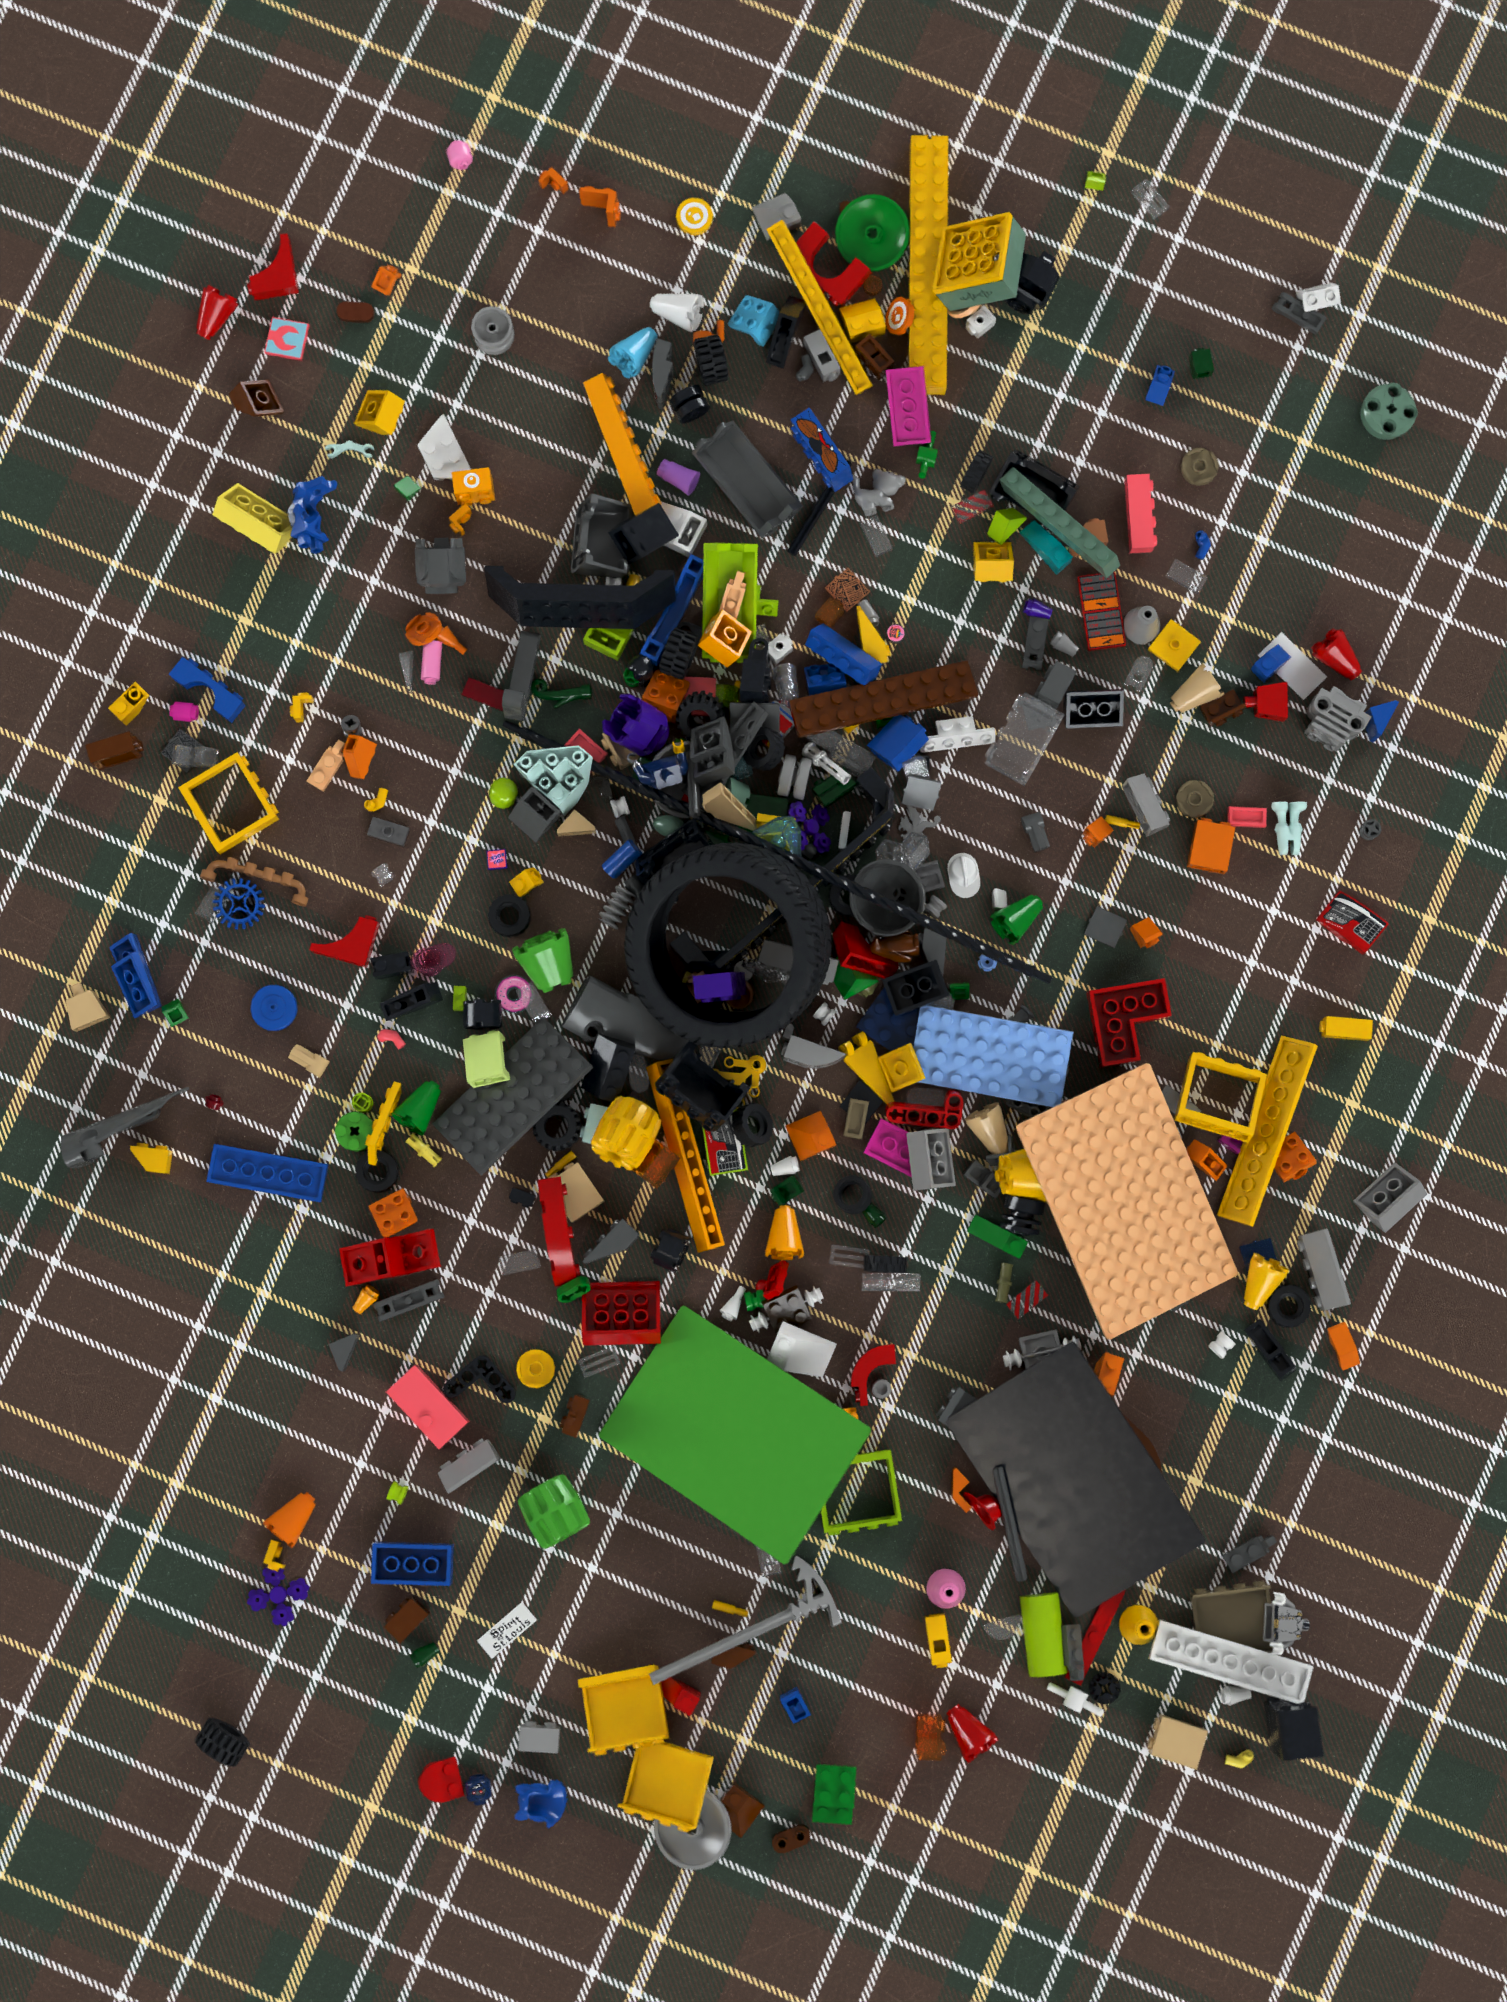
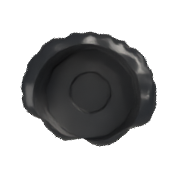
(642, 669)

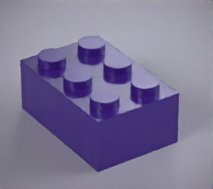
(719, 986)

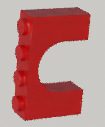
(839, 288)

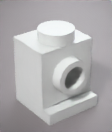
(978, 329)
(776, 654)

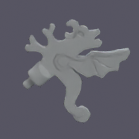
(916, 827)

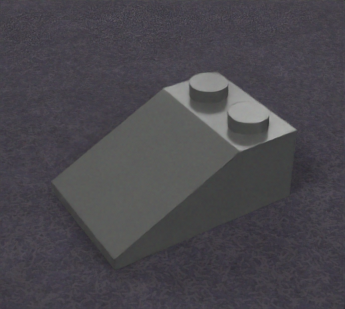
(932, 947)

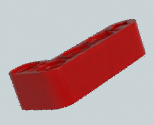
(925, 1110)

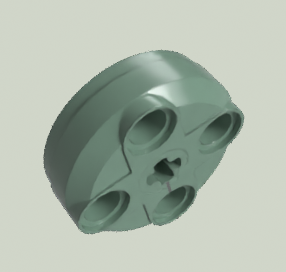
(1388, 411)

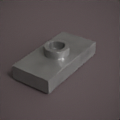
(388, 831)

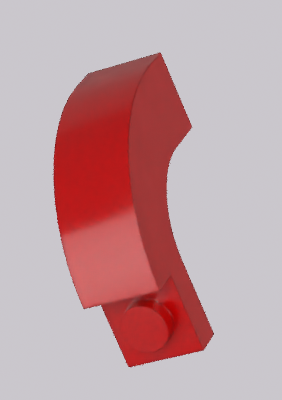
(866, 1363)

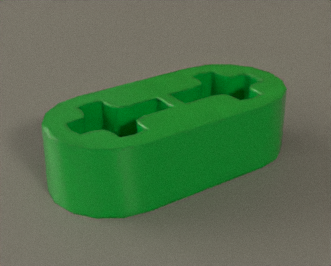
(573, 1289)

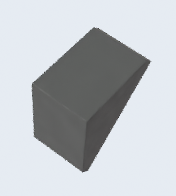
(343, 1350)

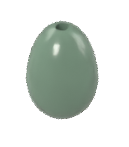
(667, 824)

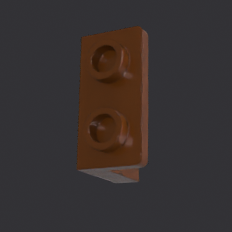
(1222, 708)

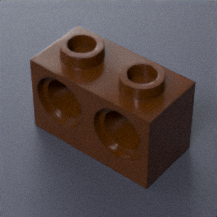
(874, 356)

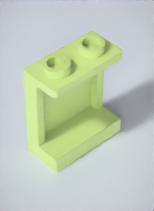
(485, 1059)

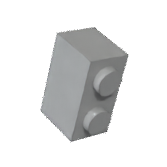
(539, 1737)

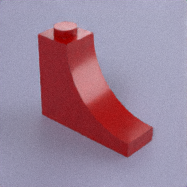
(278, 277)
(354, 947)
(856, 953)
(680, 1695)

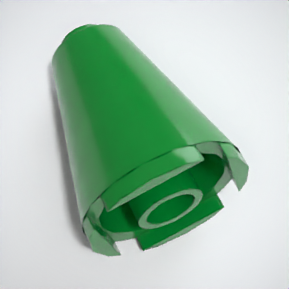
(1016, 918)
(418, 1107)

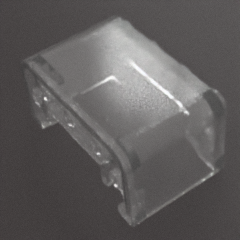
(1023, 738)

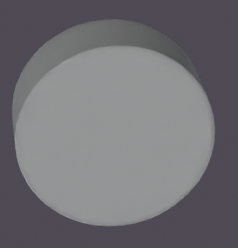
(881, 1388)

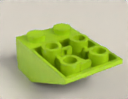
(608, 641)

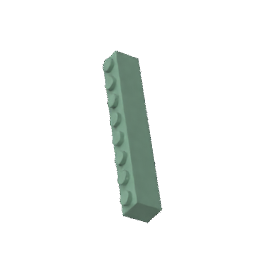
(1060, 522)

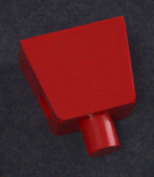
(1269, 701)

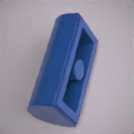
(621, 859)

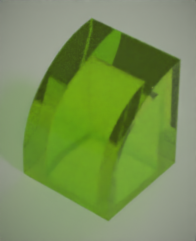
(727, 694)

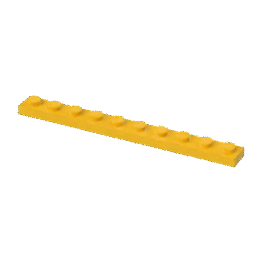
(819, 307)

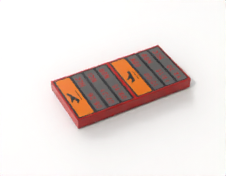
(1101, 611)

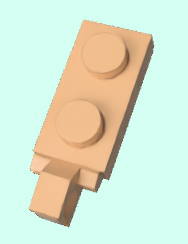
(734, 595)
(327, 766)

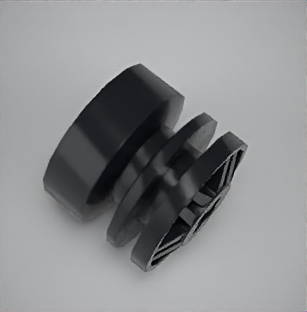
(1022, 1215)

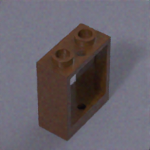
(114, 750)

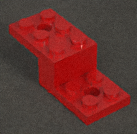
(389, 1257)

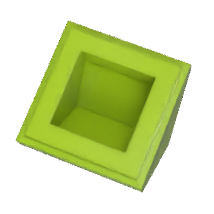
(1095, 180)

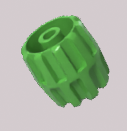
(553, 1511)

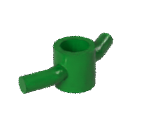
(927, 456)

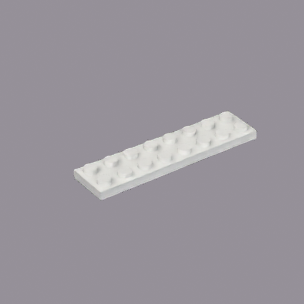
(1230, 1662)

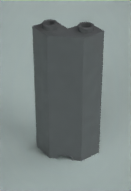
(747, 479)

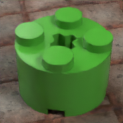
(345, 1128)

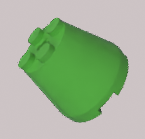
(546, 959)

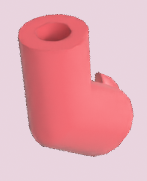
(391, 1035)

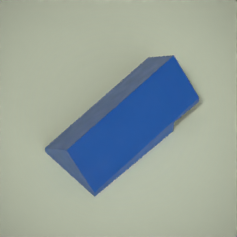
(134, 976)

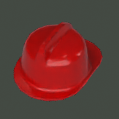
(986, 1507)

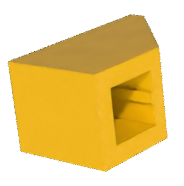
(129, 703)
(153, 1159)

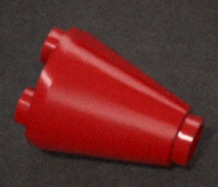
(214, 311)
(1337, 654)
(970, 1733)

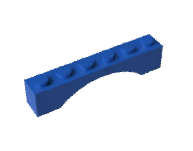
(672, 615)

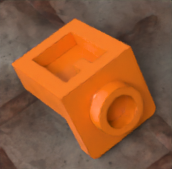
(555, 180)
(385, 279)

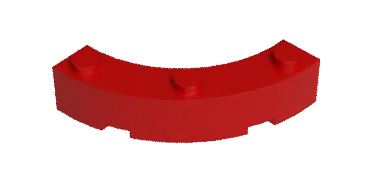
(557, 1231)

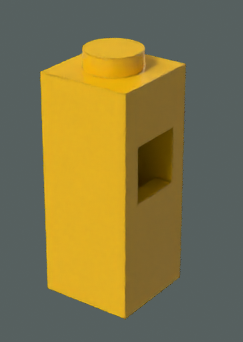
(1346, 1028)
(938, 1640)

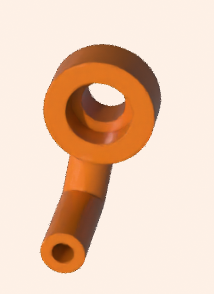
(720, 331)

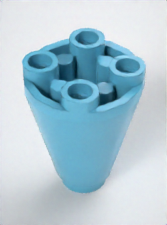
(633, 352)

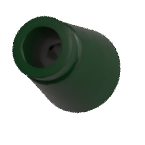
(874, 1215)
(424, 1654)

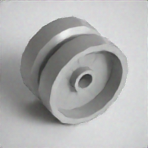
(492, 330)
(795, 777)

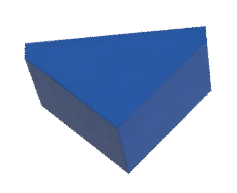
(795, 1705)

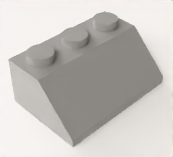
(1145, 804)
(930, 1159)
(1390, 1197)
(468, 1465)

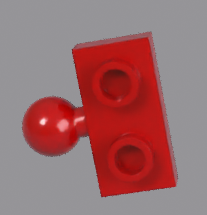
(774, 1284)

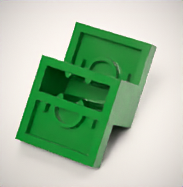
(834, 1794)

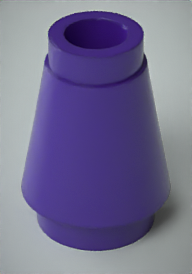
(1037, 609)

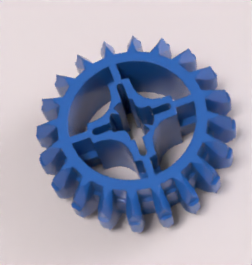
(249, 891)

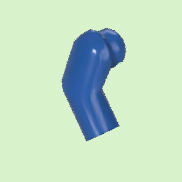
(1203, 543)

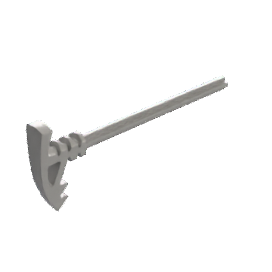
(793, 1612)

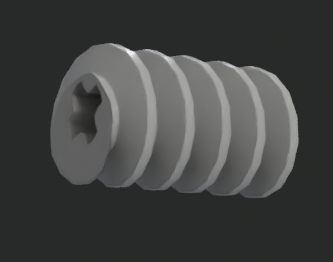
(616, 907)

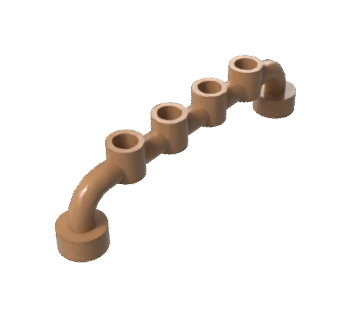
(267, 874)

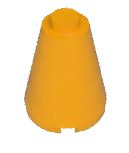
(784, 1235)

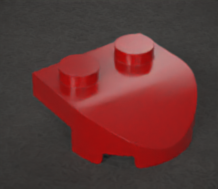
(441, 1781)

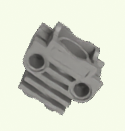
(1336, 720)

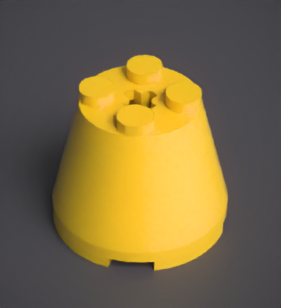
(1018, 1177)

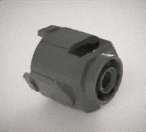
(440, 567)

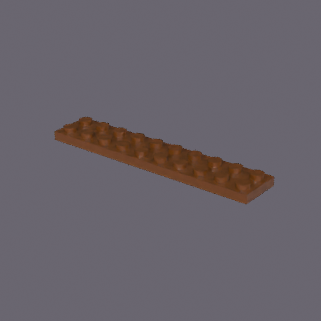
(882, 699)

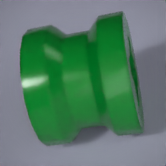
(627, 675)

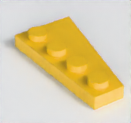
(382, 1124)

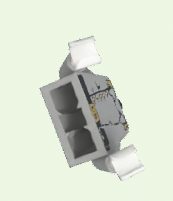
(1282, 1623)

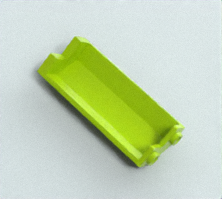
(721, 565)

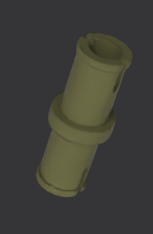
(1004, 1283)

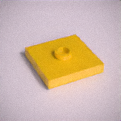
(1174, 645)
(901, 1067)

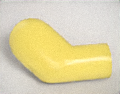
(1241, 1760)

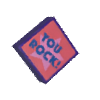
(496, 859)

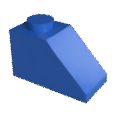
(1270, 663)

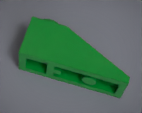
(997, 1236)

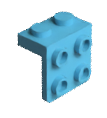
(755, 318)

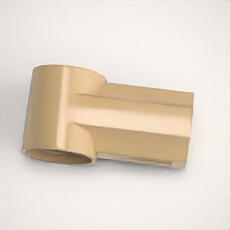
(312, 1062)

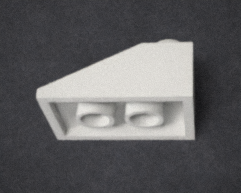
(800, 1351)

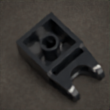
(756, 674)

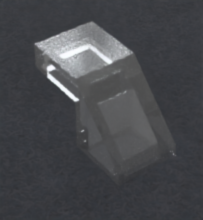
(194, 757)
(768, 1564)

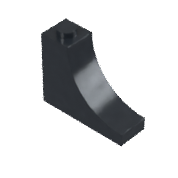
(785, 330)

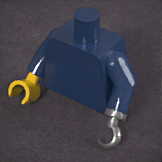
(664, 771)

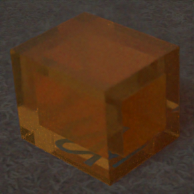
(830, 612)

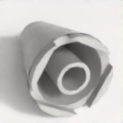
(1141, 625)

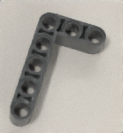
(517, 696)

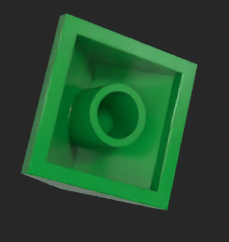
(851, 981)

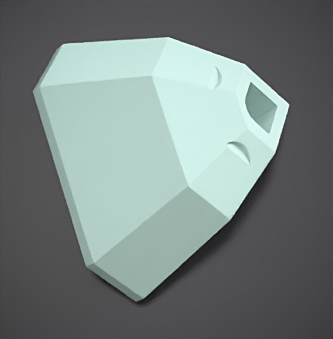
(557, 774)

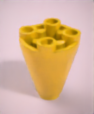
(1262, 1280)
(1133, 1619)

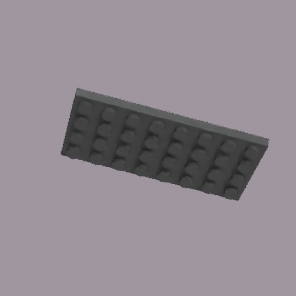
(496, 1115)

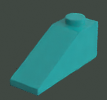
(1047, 547)

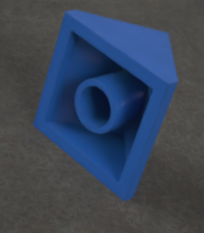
(1380, 717)

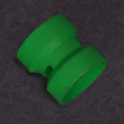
(754, 1299)

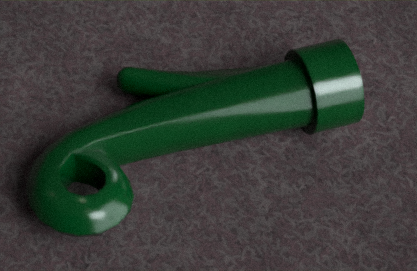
(566, 695)

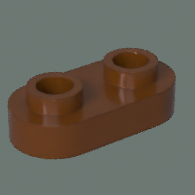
(790, 1837)

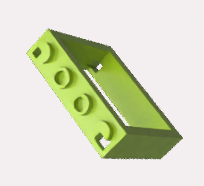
(871, 1523)

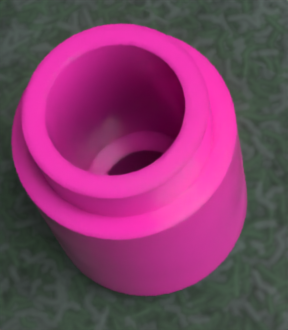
(184, 711)

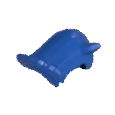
(541, 1802)

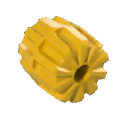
(626, 1132)

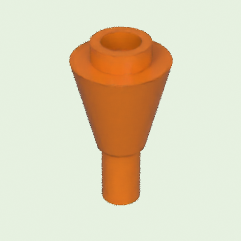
(449, 639)

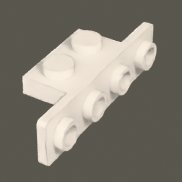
(957, 734)

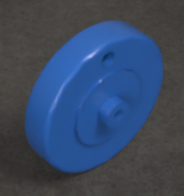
(274, 1007)

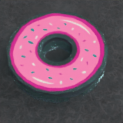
(502, 993)

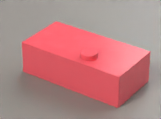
(427, 1406)

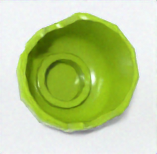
(503, 793)

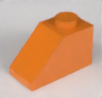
(1206, 1159)

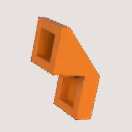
(1344, 1345)
(958, 1484)

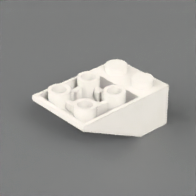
(688, 526)

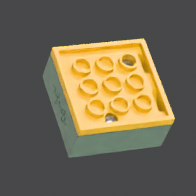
(979, 261)

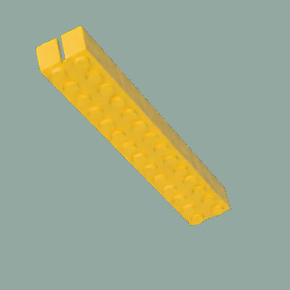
(926, 220)

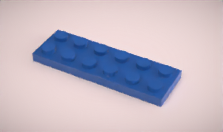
(267, 1173)

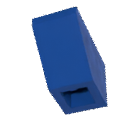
(1160, 385)

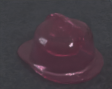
(433, 959)

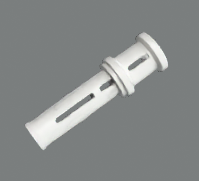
(821, 759)

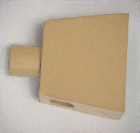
(84, 1008)

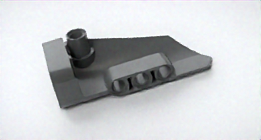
(622, 1018)
(84, 1146)

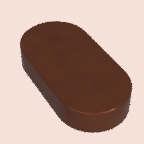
(355, 312)

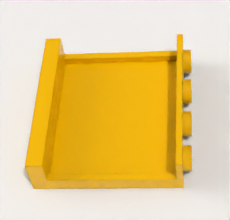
(624, 1710)
(667, 1785)

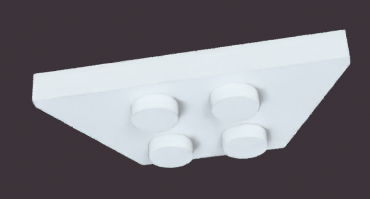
(442, 451)

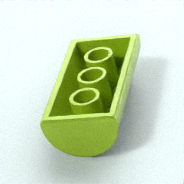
(1043, 1634)

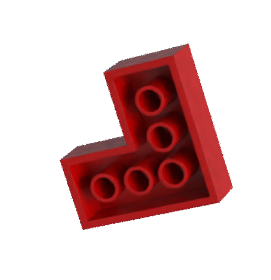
(1117, 1010)

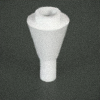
(731, 1308)

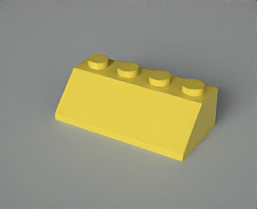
(254, 517)

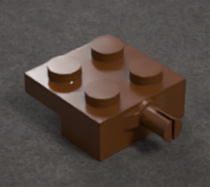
(577, 1409)

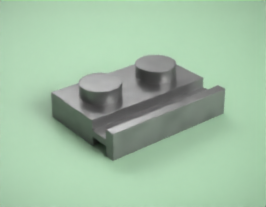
(931, 876)

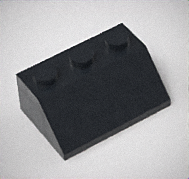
(1093, 708)
(610, 1067)

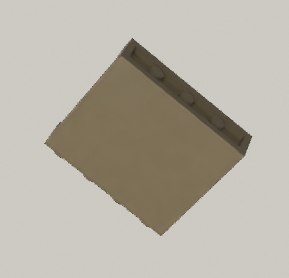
(1233, 1613)

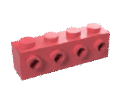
(1139, 513)

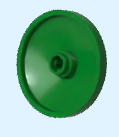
(873, 231)

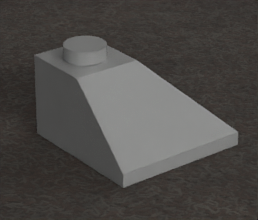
(775, 210)

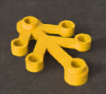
(739, 1078)

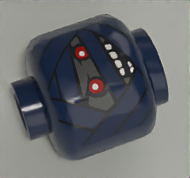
(478, 1789)

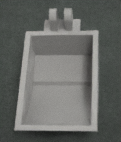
(806, 1053)

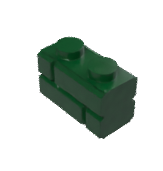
(831, 789)

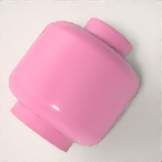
(459, 155)

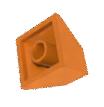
(810, 1135)

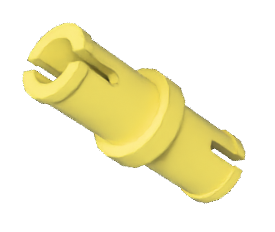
(423, 1150)

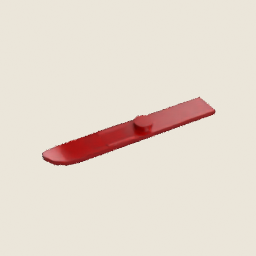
(1097, 1631)

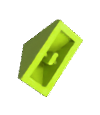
(1005, 524)

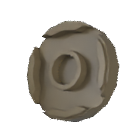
(1199, 466)
(1194, 799)

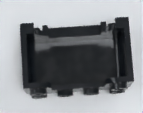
(700, 1089)
(1293, 1729)

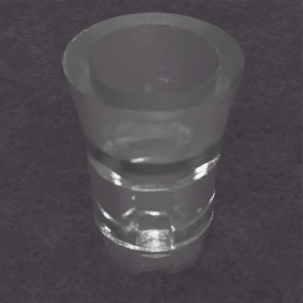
(786, 682)

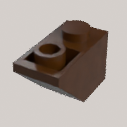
(734, 1655)

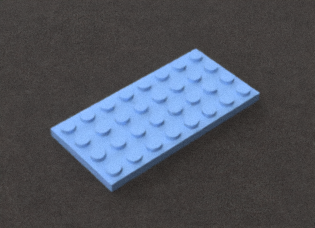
(992, 1055)

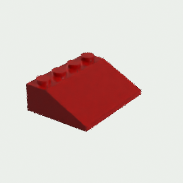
(621, 1313)

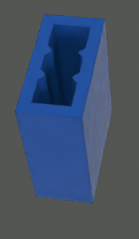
(898, 741)

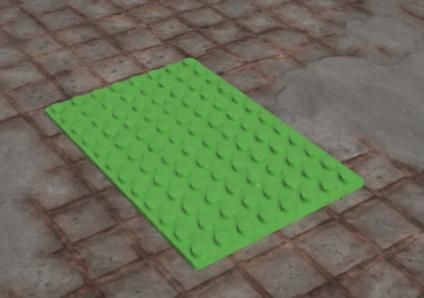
(735, 1434)

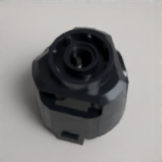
(1035, 283)

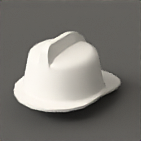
(963, 875)

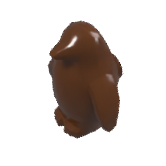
(897, 947)

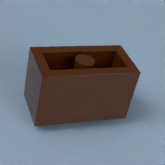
(406, 1619)

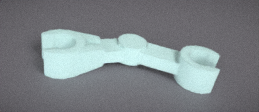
(349, 445)

